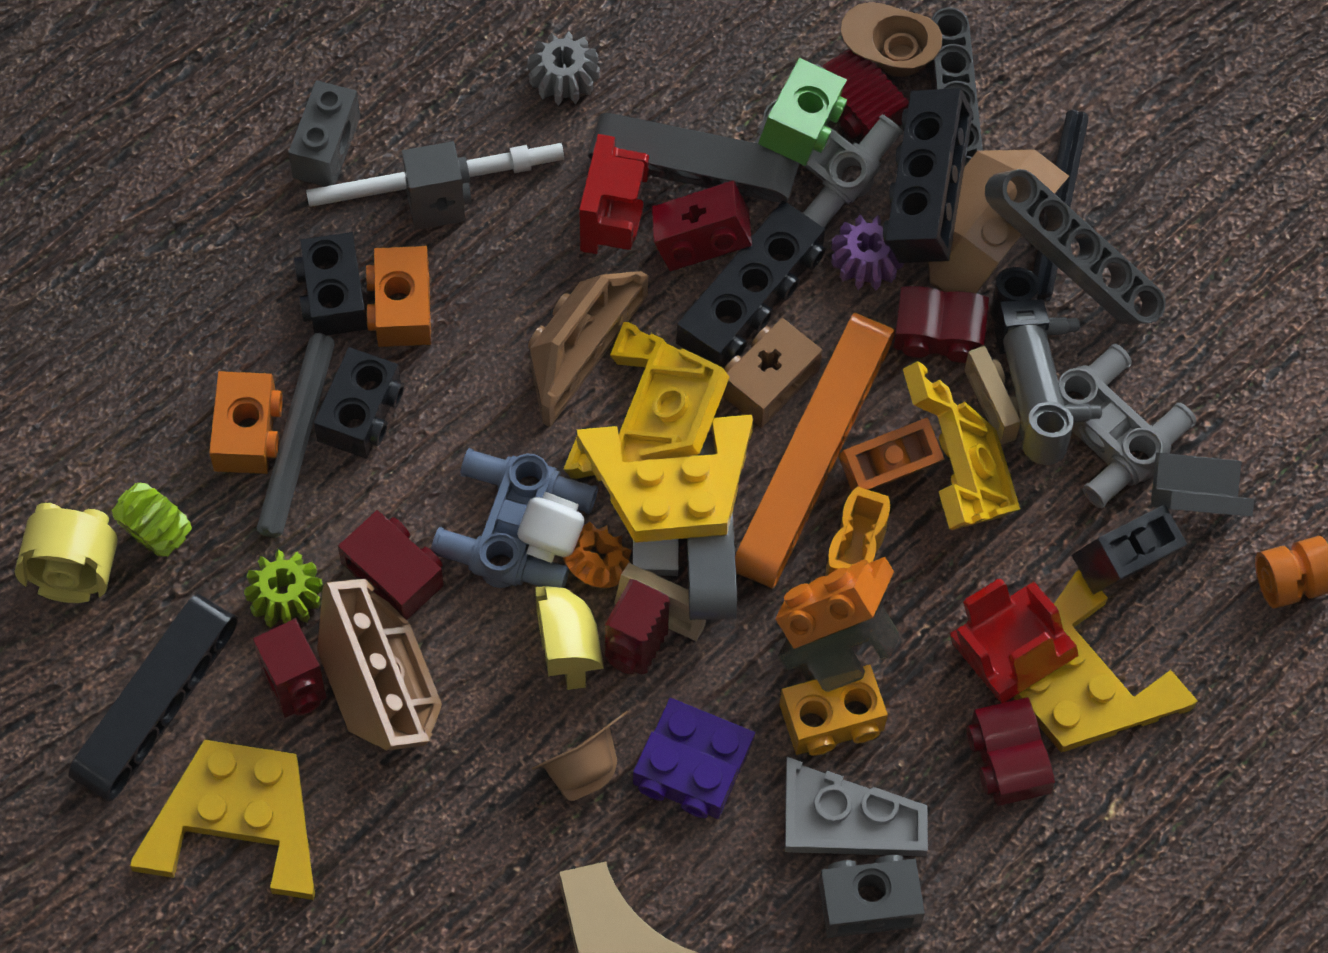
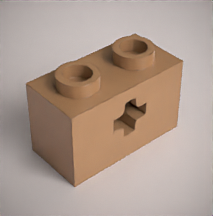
(767, 391)

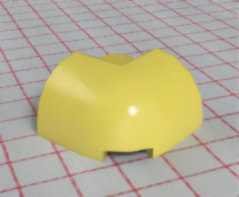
(567, 635)

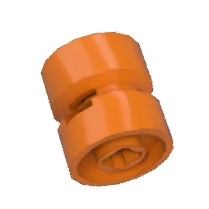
(1291, 573)

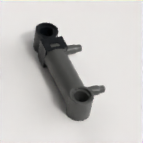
(1022, 336)

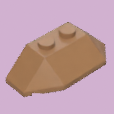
(980, 233)
(580, 336)
(375, 667)

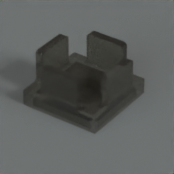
(832, 657)

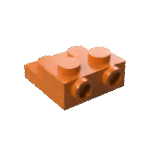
(834, 601)

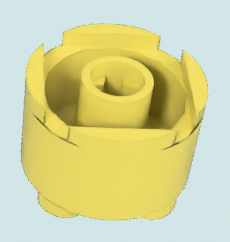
(67, 553)

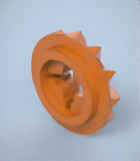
(589, 566)

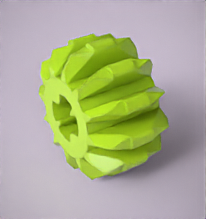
(151, 519)
(266, 586)

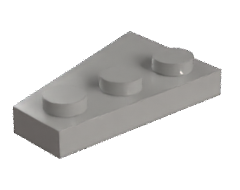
(847, 818)

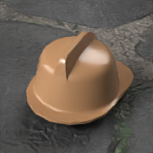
(891, 37)
(586, 766)

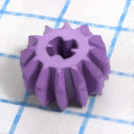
(863, 254)

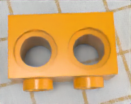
(838, 722)

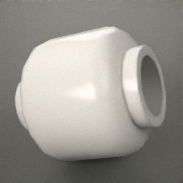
(550, 527)

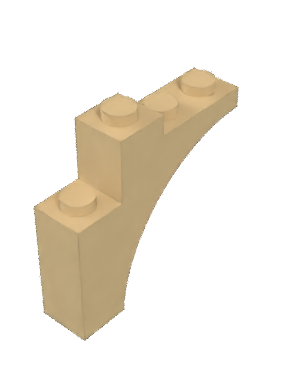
(603, 919)

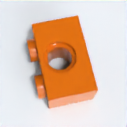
(404, 320)
(238, 398)
(891, 456)

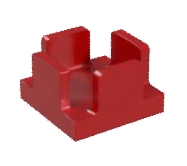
(610, 200)
(1012, 638)

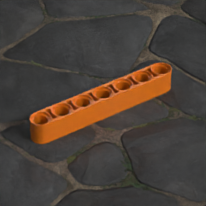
(813, 450)

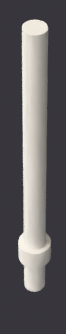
(518, 159)

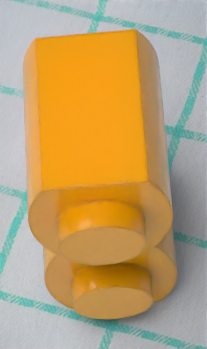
(861, 529)

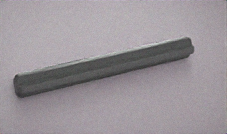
(295, 436)

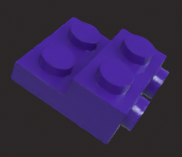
(692, 759)

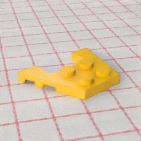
(670, 404)
(981, 476)
(672, 494)
(1084, 696)
(241, 797)

